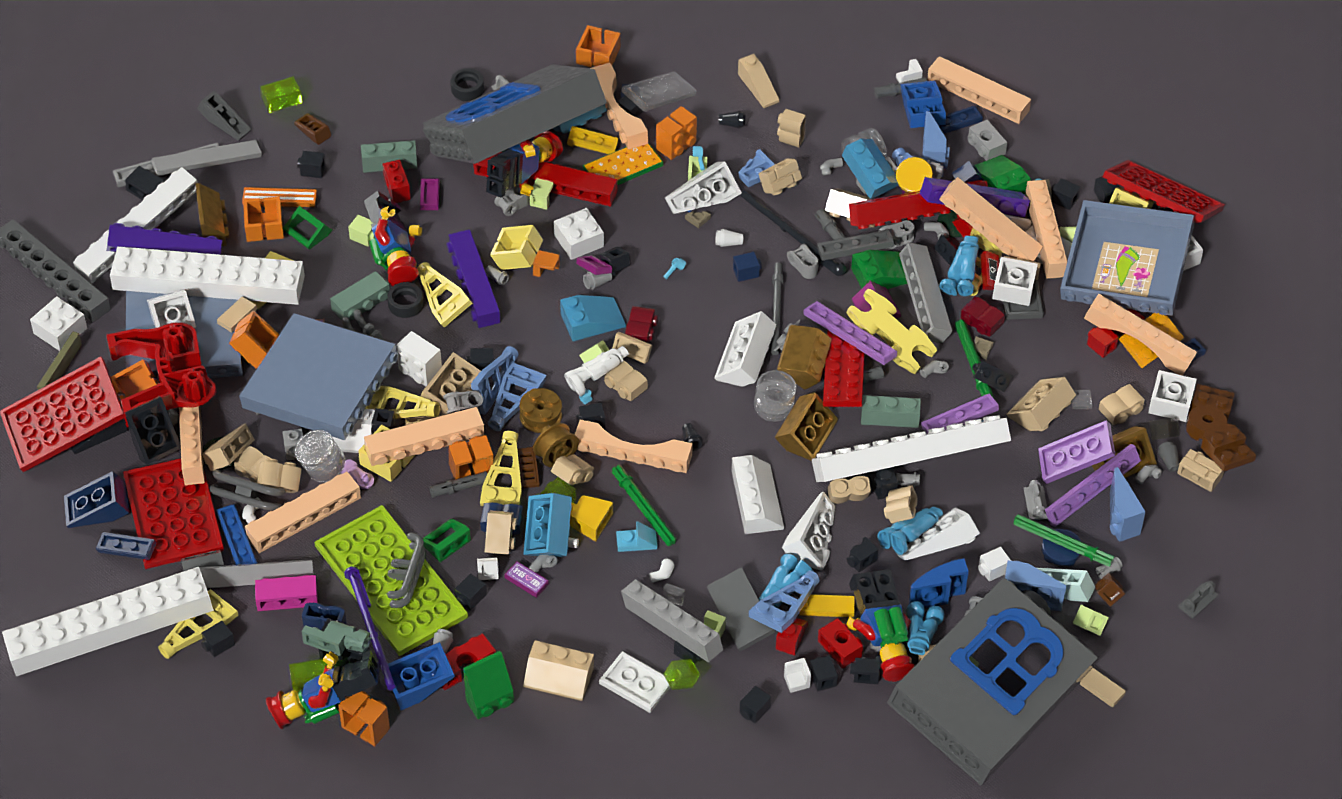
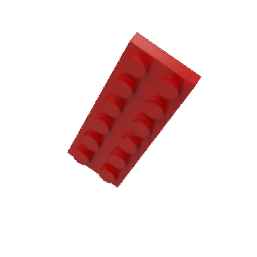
(843, 374)

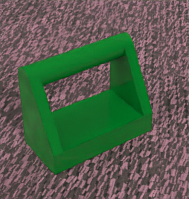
(297, 217)
(451, 543)

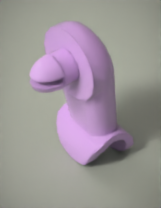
(362, 478)

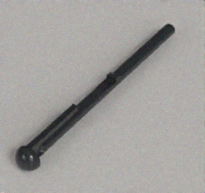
(834, 267)

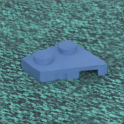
(753, 167)

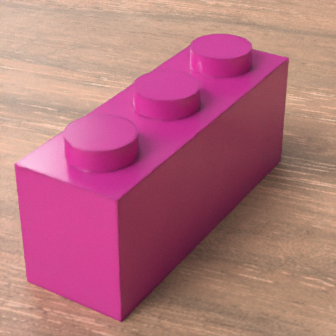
(285, 592)

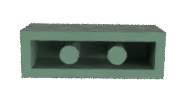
(375, 154)
(360, 296)
(890, 411)

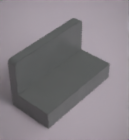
(207, 559)

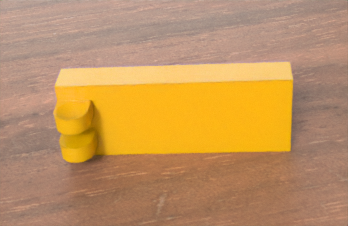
(592, 140)
(828, 606)

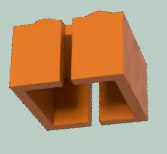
(592, 51)
(675, 137)
(263, 224)
(253, 338)
(134, 379)
(475, 451)
(361, 710)

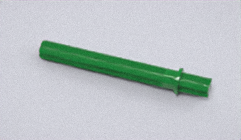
(971, 354)
(642, 503)
(1064, 540)

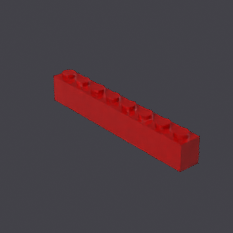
(568, 182)
(896, 208)

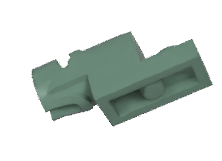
(337, 638)

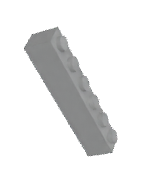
(925, 292)
(672, 620)

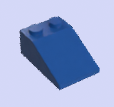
(419, 675)

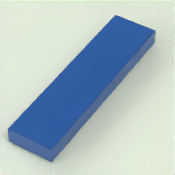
(235, 535)

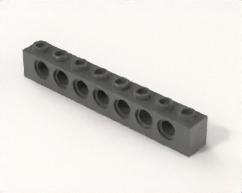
(53, 271)

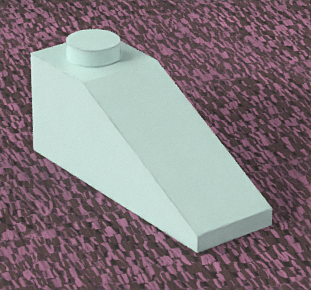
(1078, 583)

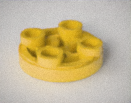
(911, 174)

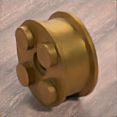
(539, 409)
(554, 443)

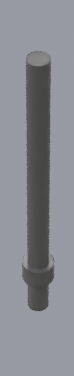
(777, 281)

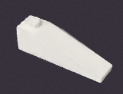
(950, 531)
(811, 534)

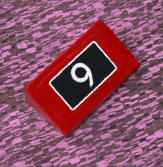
(989, 269)

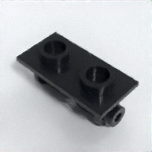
(946, 249)
(991, 375)

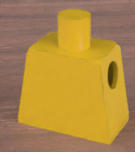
(590, 516)

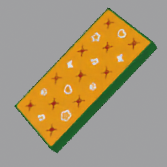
(626, 163)

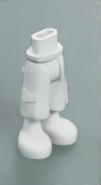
(595, 368)

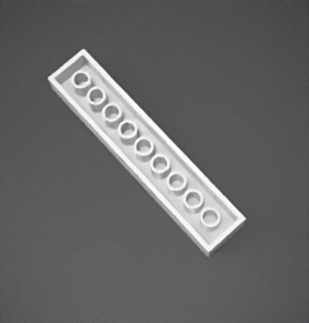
(207, 275)
(913, 449)
(107, 621)

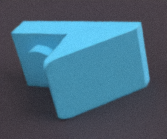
(640, 539)

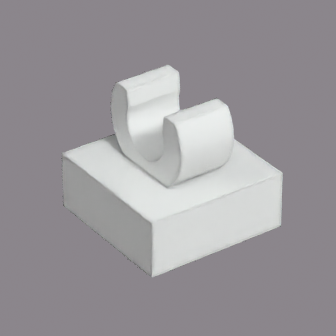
(487, 568)

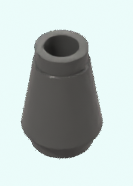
(1169, 455)

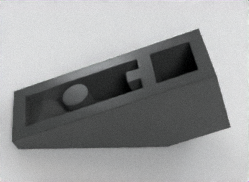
(223, 116)

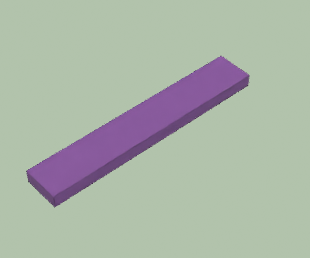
(850, 333)
(1091, 486)

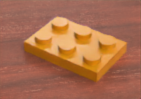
(1140, 352)

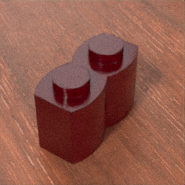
(982, 316)
(641, 323)

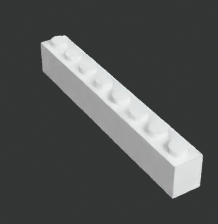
(147, 214)

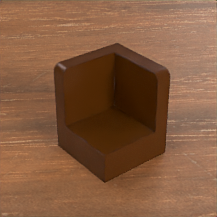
(1109, 589)

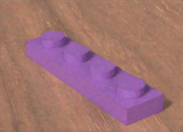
(969, 411)

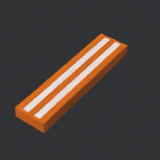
(288, 197)

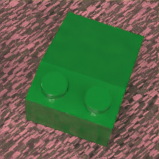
(1004, 174)
(879, 267)
(488, 685)

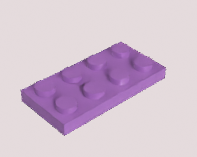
(1076, 452)

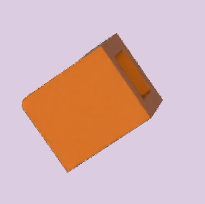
(545, 260)

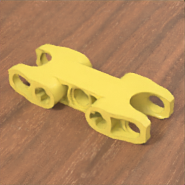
(881, 321)

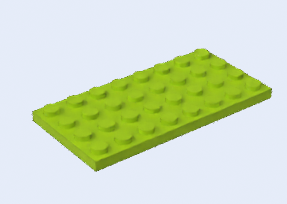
(371, 546)

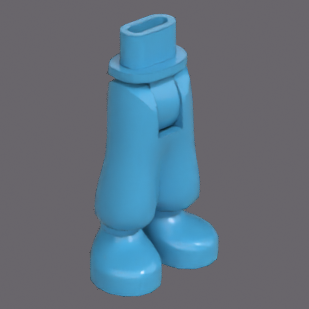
(962, 269)
(908, 530)
(782, 577)
(922, 631)

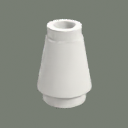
(728, 238)

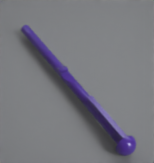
(354, 576)

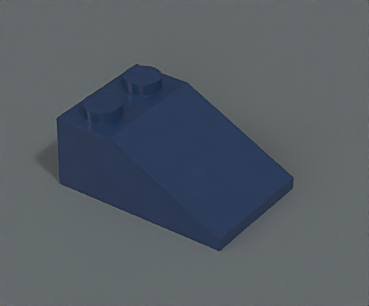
(97, 502)

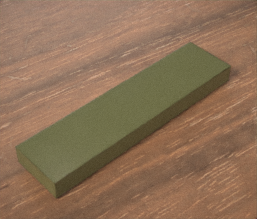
(62, 360)

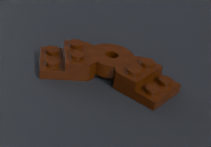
(1208, 422)

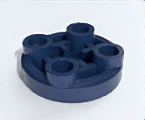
(1058, 554)

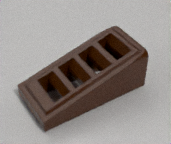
(315, 129)
(525, 456)

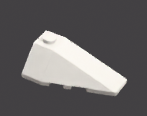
(705, 189)

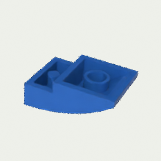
(922, 97)
(940, 584)

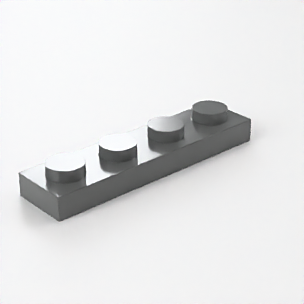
(855, 244)

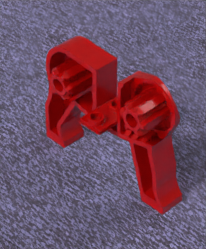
(177, 361)

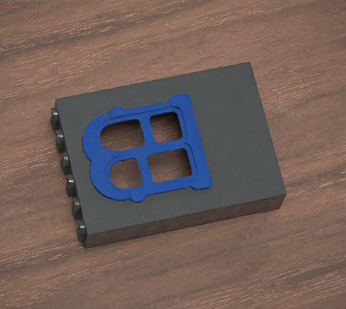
(514, 113)
(965, 708)

